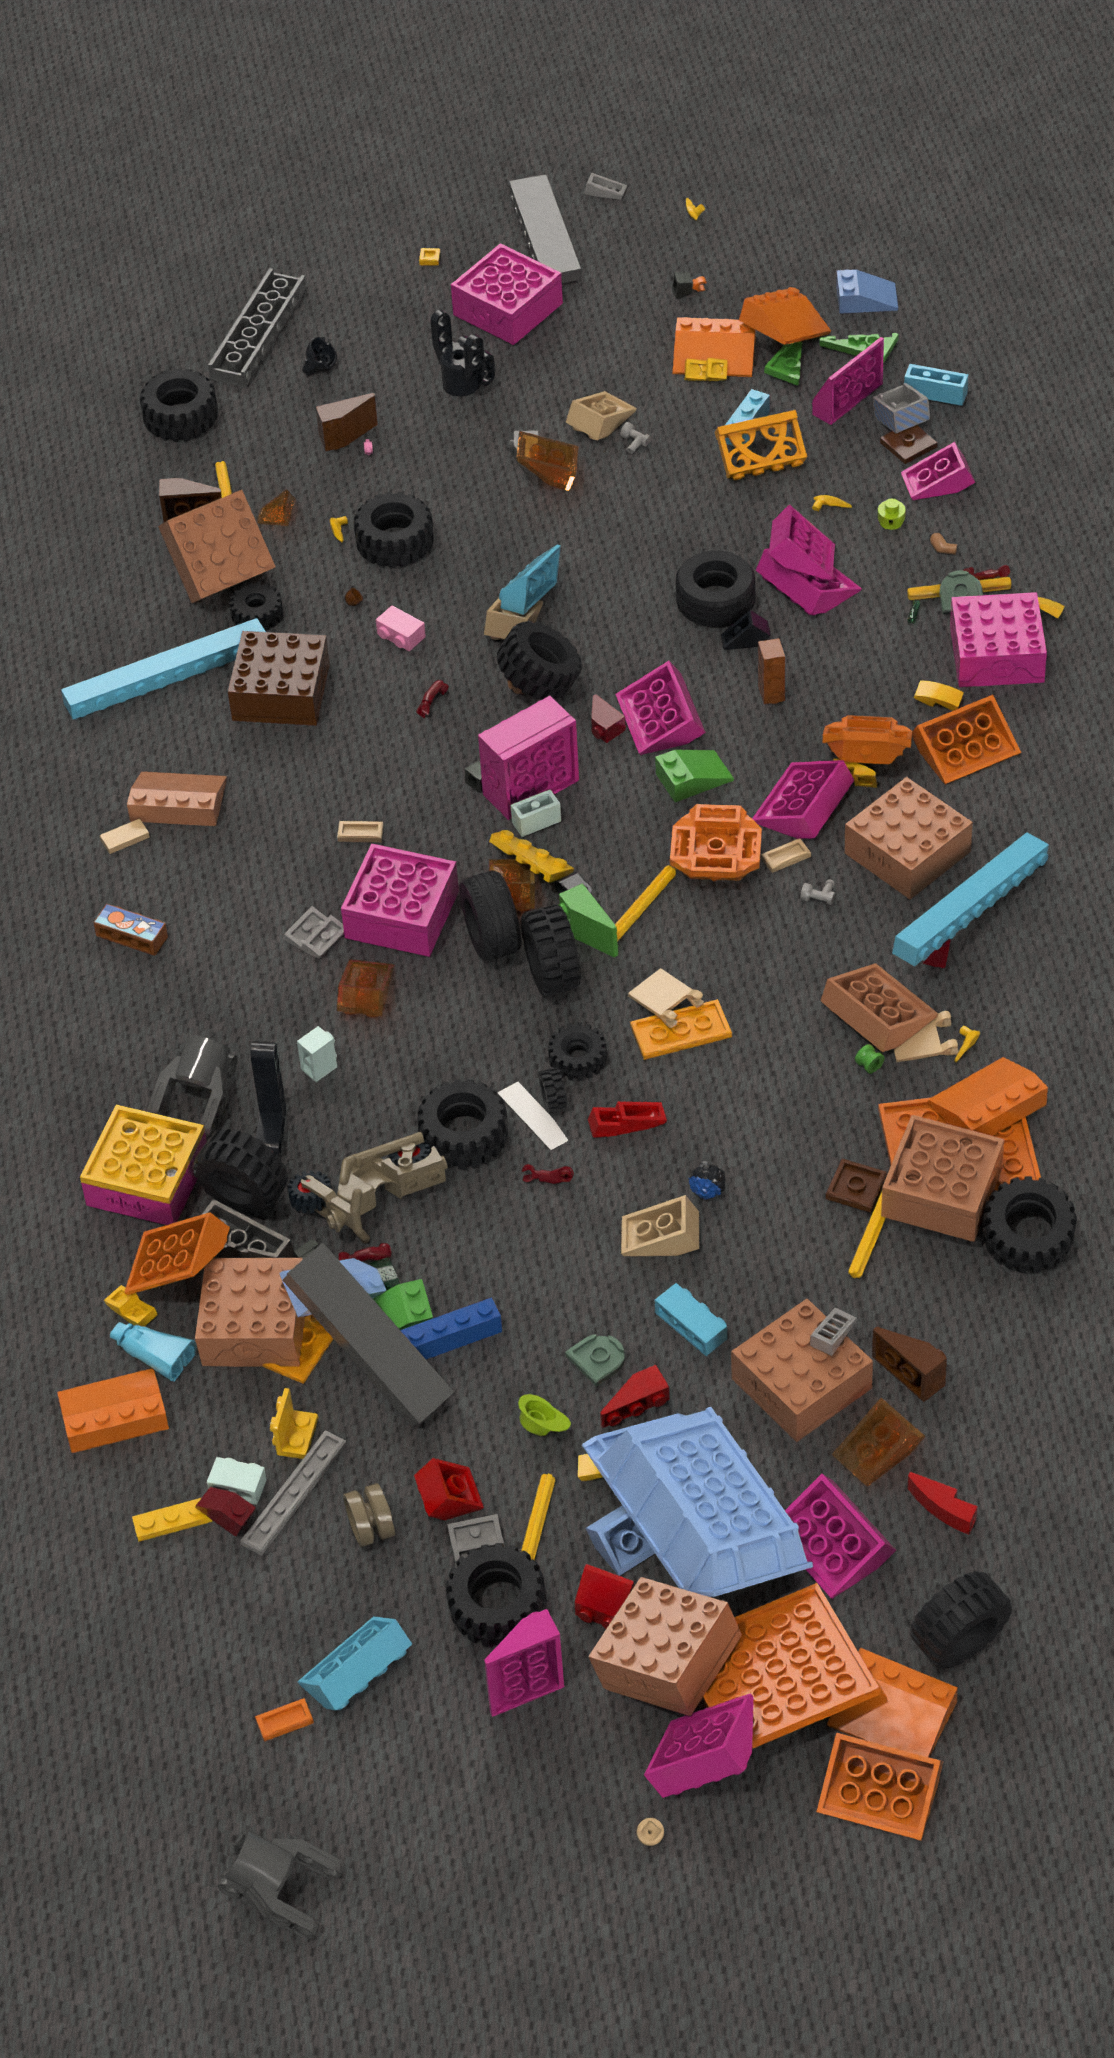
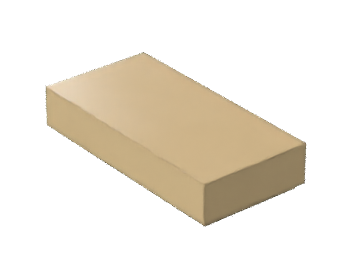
(360, 831)
(124, 836)
(786, 855)

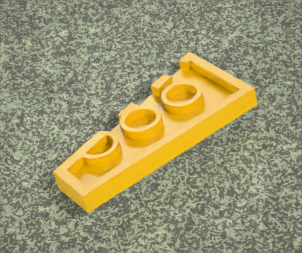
(525, 853)

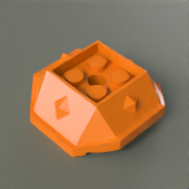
(867, 739)
(716, 843)

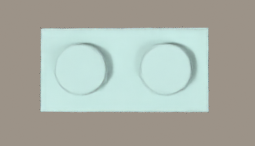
(536, 813)
(317, 1053)
(238, 1477)

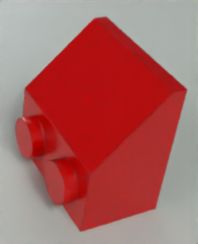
(447, 1489)
(601, 1595)

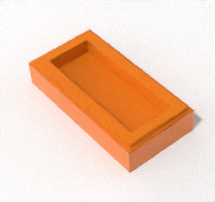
(284, 1719)

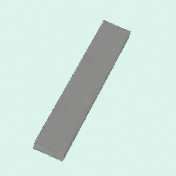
(293, 1493)

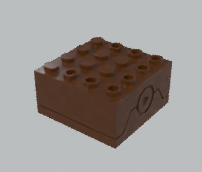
(279, 678)

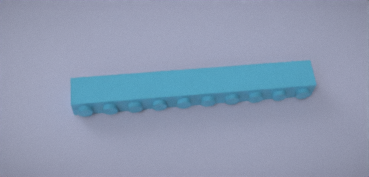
(155, 671)
(970, 899)

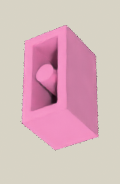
(400, 628)

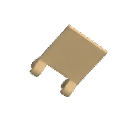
(662, 993)
(927, 1042)

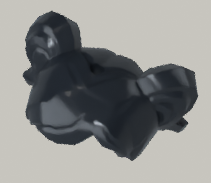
(319, 356)

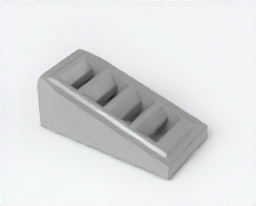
(600, 186)
(827, 1345)

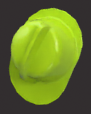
(540, 1416)

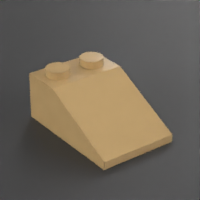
(598, 414)
(501, 621)
(661, 1229)

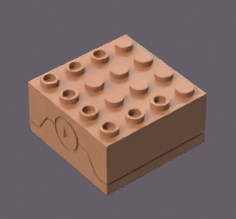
(216, 546)
(908, 837)
(942, 1177)
(248, 1314)
(796, 1381)
(665, 1646)

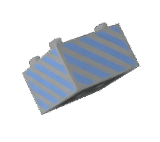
(901, 408)

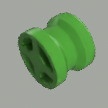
(869, 1059)

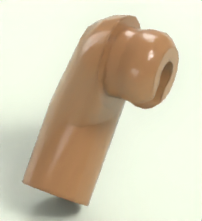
(941, 546)

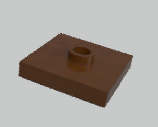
(908, 443)
(856, 1185)

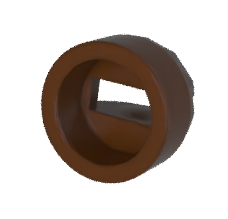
(353, 597)

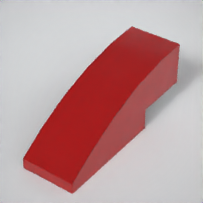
(625, 1118)
(943, 1502)

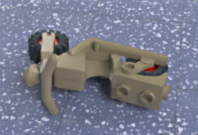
(406, 1170)

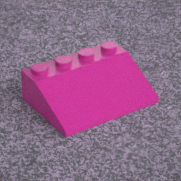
(850, 384)
(801, 545)
(808, 591)
(660, 710)
(805, 798)
(837, 1537)
(525, 1664)
(703, 1747)

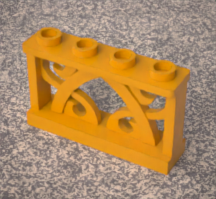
(749, 427)

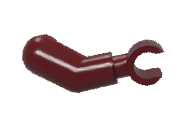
(1003, 571)
(437, 686)
(556, 1176)
(369, 1253)

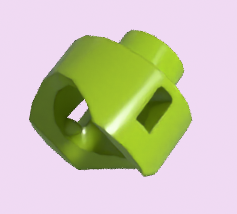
(891, 510)

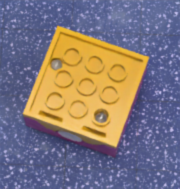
(143, 1165)

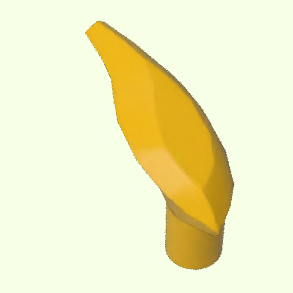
(694, 211)
(830, 501)
(335, 524)
(969, 1041)

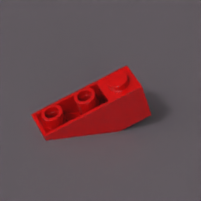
(639, 1393)

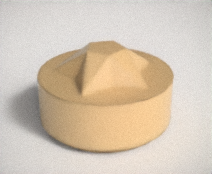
(650, 1831)

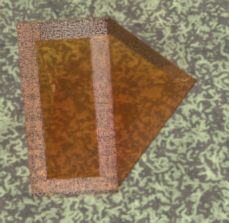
(277, 510)

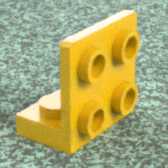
(292, 1428)

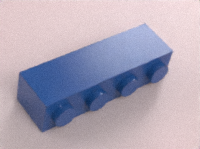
(455, 1329)

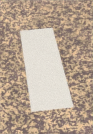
(533, 1115)

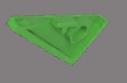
(857, 343)
(786, 363)

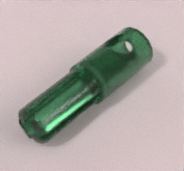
(913, 611)

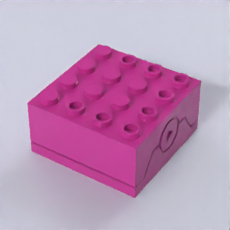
(507, 294)
(998, 639)
(529, 755)
(400, 900)

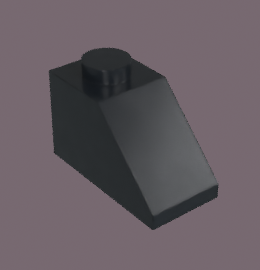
(746, 632)

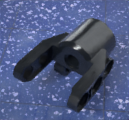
(461, 362)

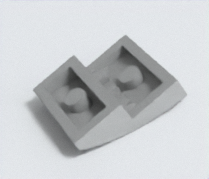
(314, 932)
(474, 1533)

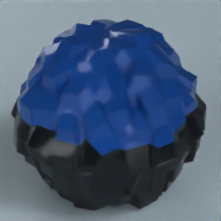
(707, 1180)

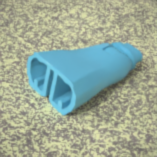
(157, 1349)

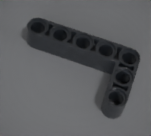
(269, 1093)

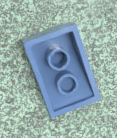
(864, 292)

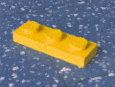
(168, 1520)

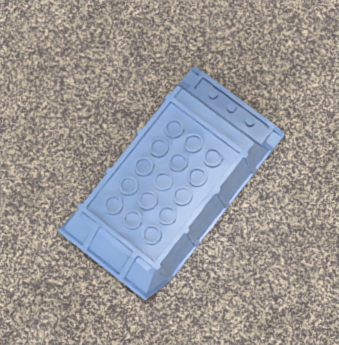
(699, 1503)

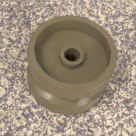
(369, 1515)

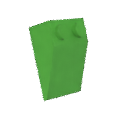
(691, 772)
(589, 920)
(405, 1304)

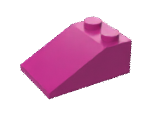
(938, 474)

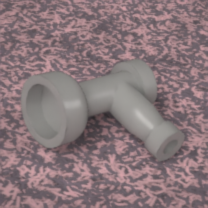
(628, 430)
(824, 895)

